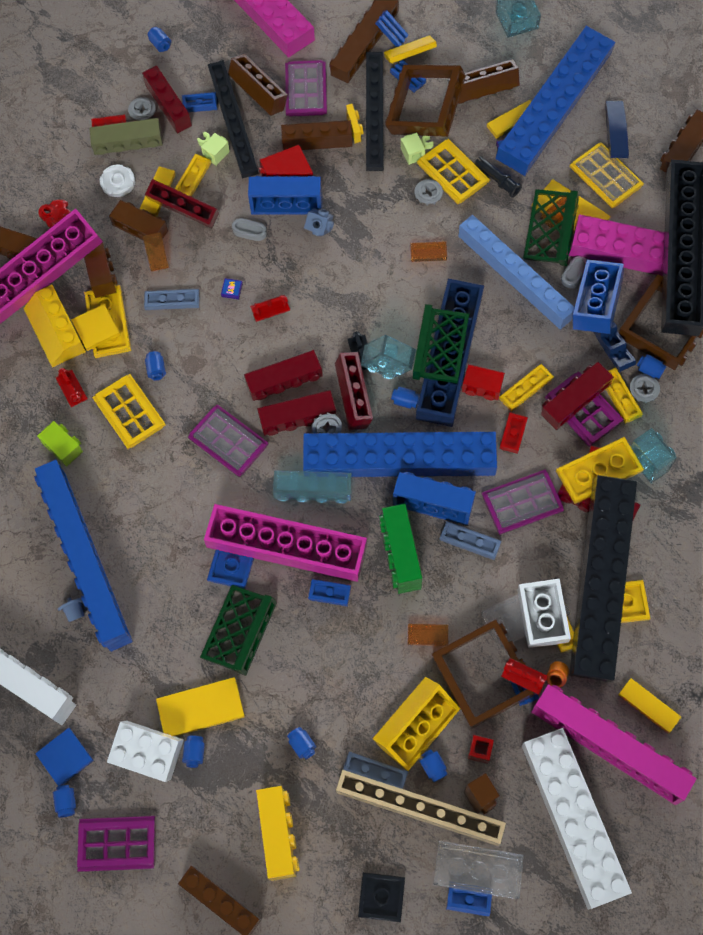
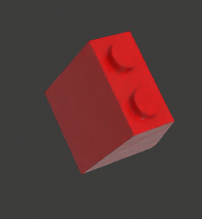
(285, 164)

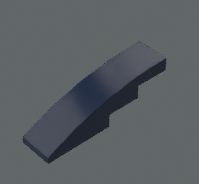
(617, 129)
(616, 349)

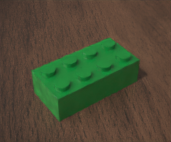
(401, 548)

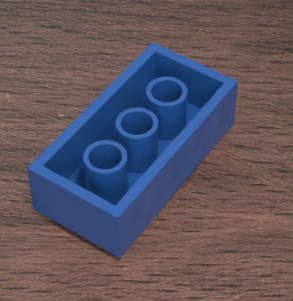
(284, 195)
(598, 296)
(434, 498)

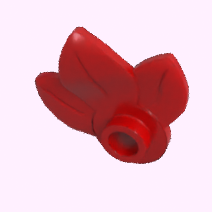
(57, 212)

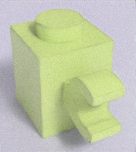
(214, 147)
(414, 148)

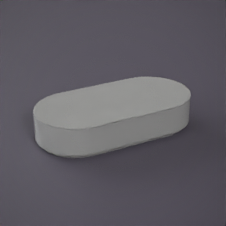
(249, 229)
(574, 272)

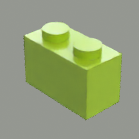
(59, 443)

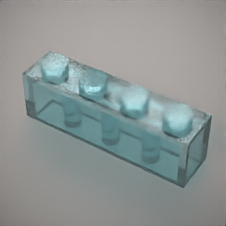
(312, 486)

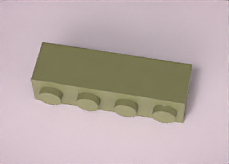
(126, 136)

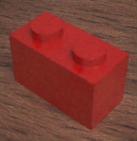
(483, 382)

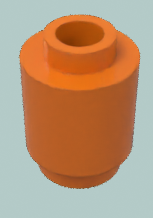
(557, 674)

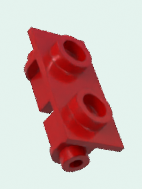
(270, 308)
(70, 387)
(524, 676)

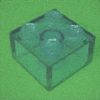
(518, 16)
(388, 357)
(653, 455)

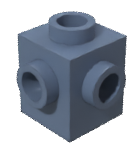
(319, 222)

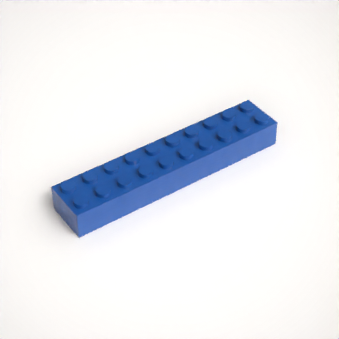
(555, 101)
(401, 452)
(82, 556)

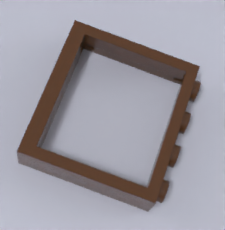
(448, 108)
(646, 346)
(510, 649)

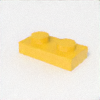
(357, 129)

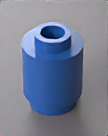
(159, 39)
(155, 365)
(651, 366)
(405, 397)
(301, 743)
(193, 751)
(433, 765)
(64, 801)

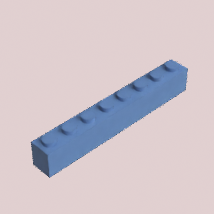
(516, 272)

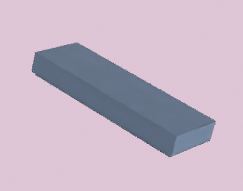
(171, 299)
(470, 540)
(375, 770)

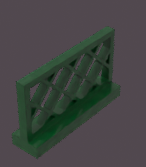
(566, 230)
(424, 344)
(254, 634)

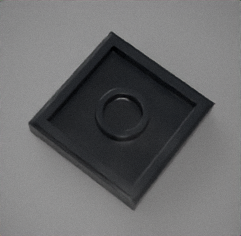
(381, 897)

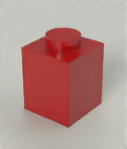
(480, 749)

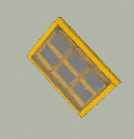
(453, 171)
(606, 175)
(129, 411)

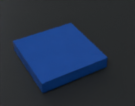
(230, 569)
(64, 757)

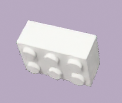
(543, 613)
(145, 751)

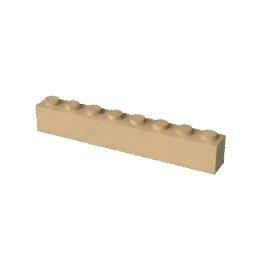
(421, 808)

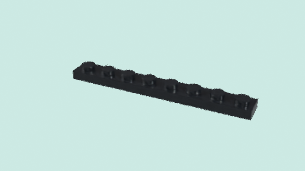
(374, 111)
(233, 119)

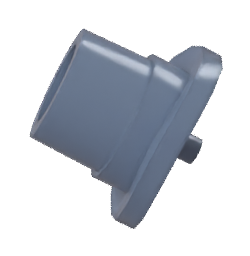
(72, 609)

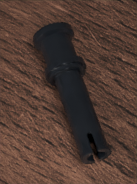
(504, 180)

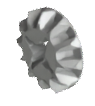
(136, 106)
(432, 186)
(649, 383)
(335, 424)

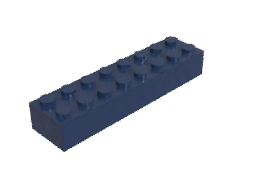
(440, 398)

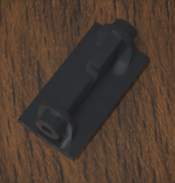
(357, 344)

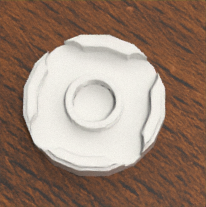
(117, 180)

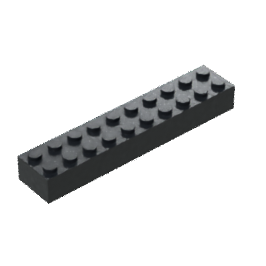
(683, 250)
(603, 579)

